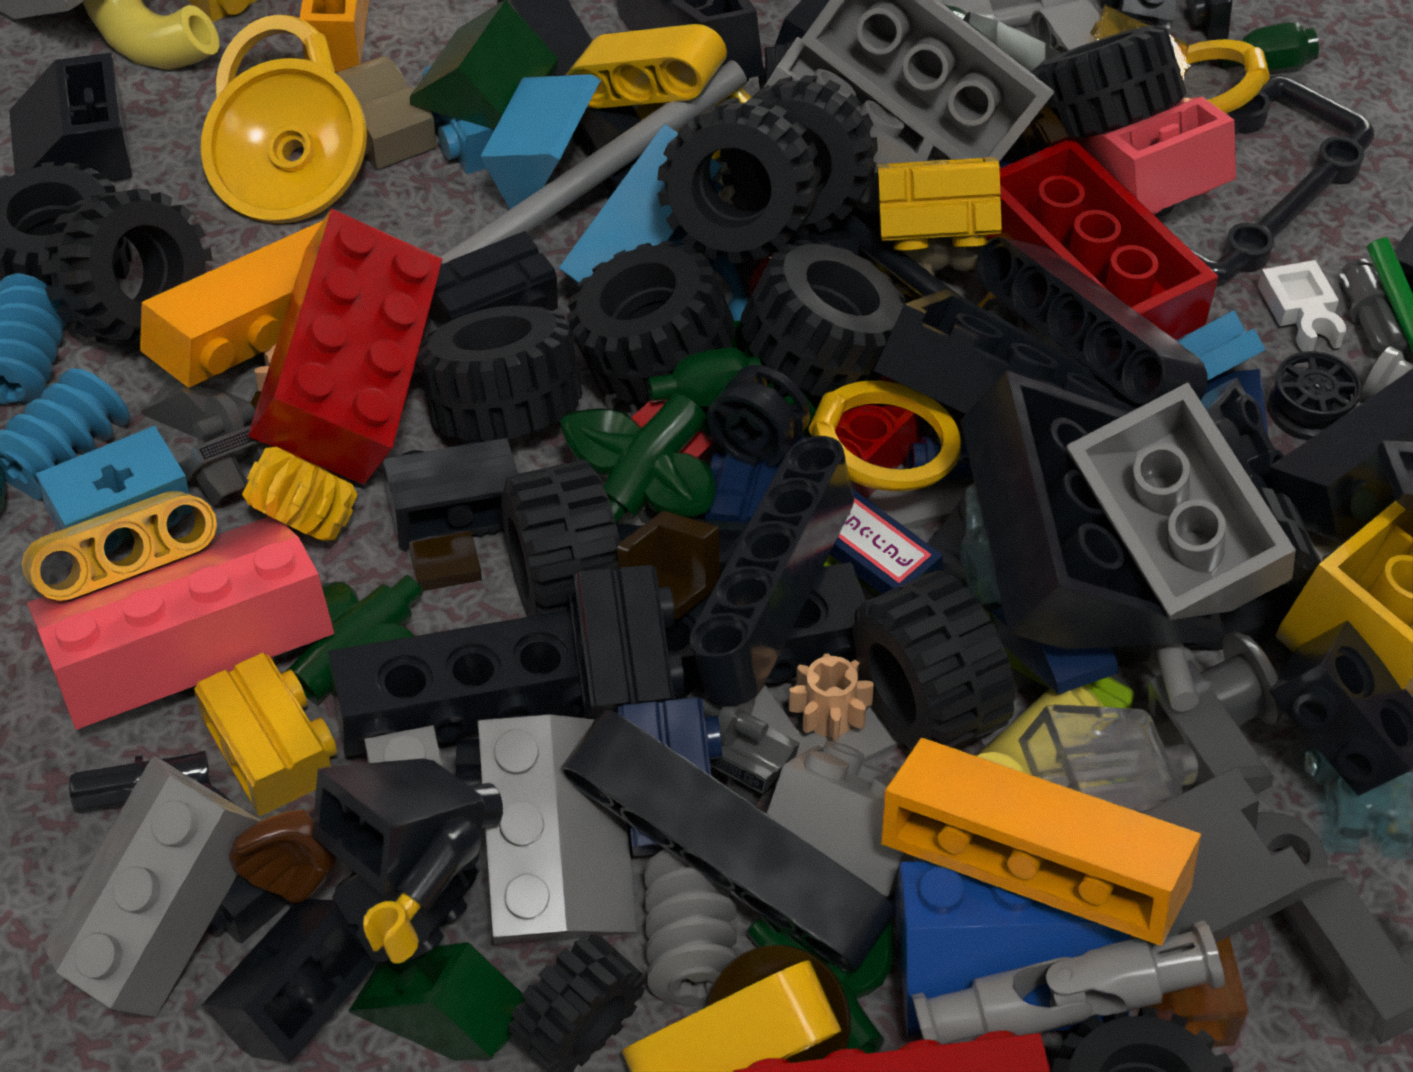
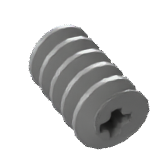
(686, 931)

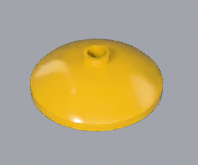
(266, 118)

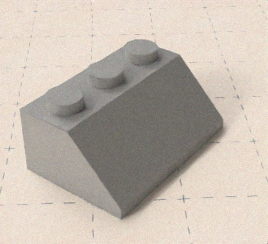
(895, 138)
(1184, 507)
(557, 853)
(148, 892)

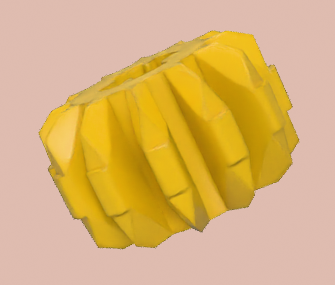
(299, 494)

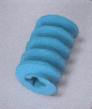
(27, 338)
(57, 426)

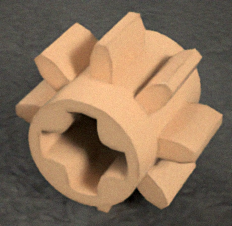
(830, 696)

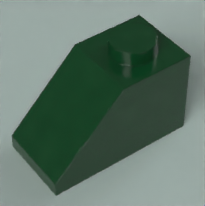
(442, 1001)

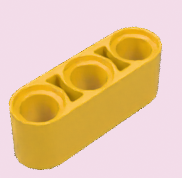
(651, 65)
(151, 546)
(754, 1024)

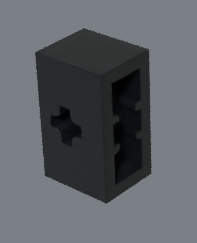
(291, 981)

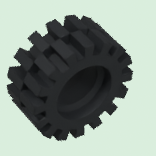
(576, 1004)

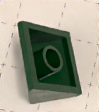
(484, 67)

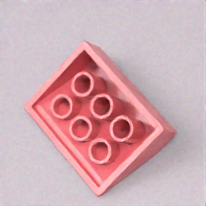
(183, 621)

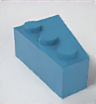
(631, 213)

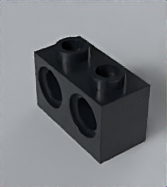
(1349, 707)

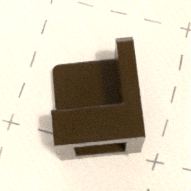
(683, 554)

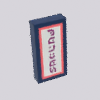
(882, 548)

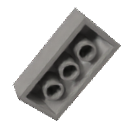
(931, 72)

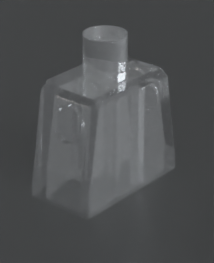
(1107, 755)

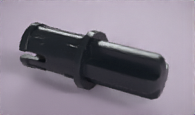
(113, 785)

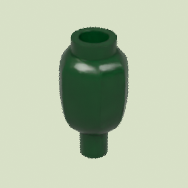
(1284, 44)
(700, 376)

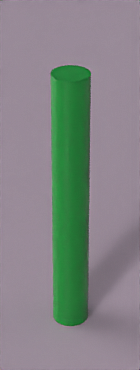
(1394, 284)

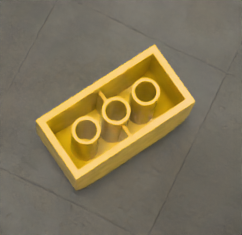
(1370, 587)

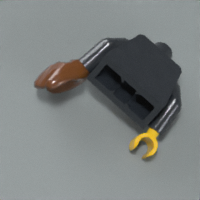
(390, 822)

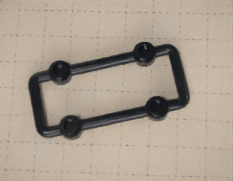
(1337, 161)

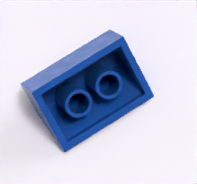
(970, 929)

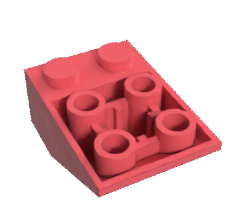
(1170, 153)

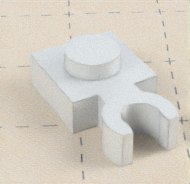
(1304, 298)

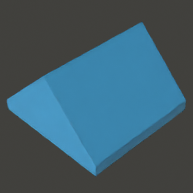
(535, 132)

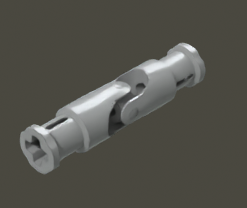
(1097, 983)

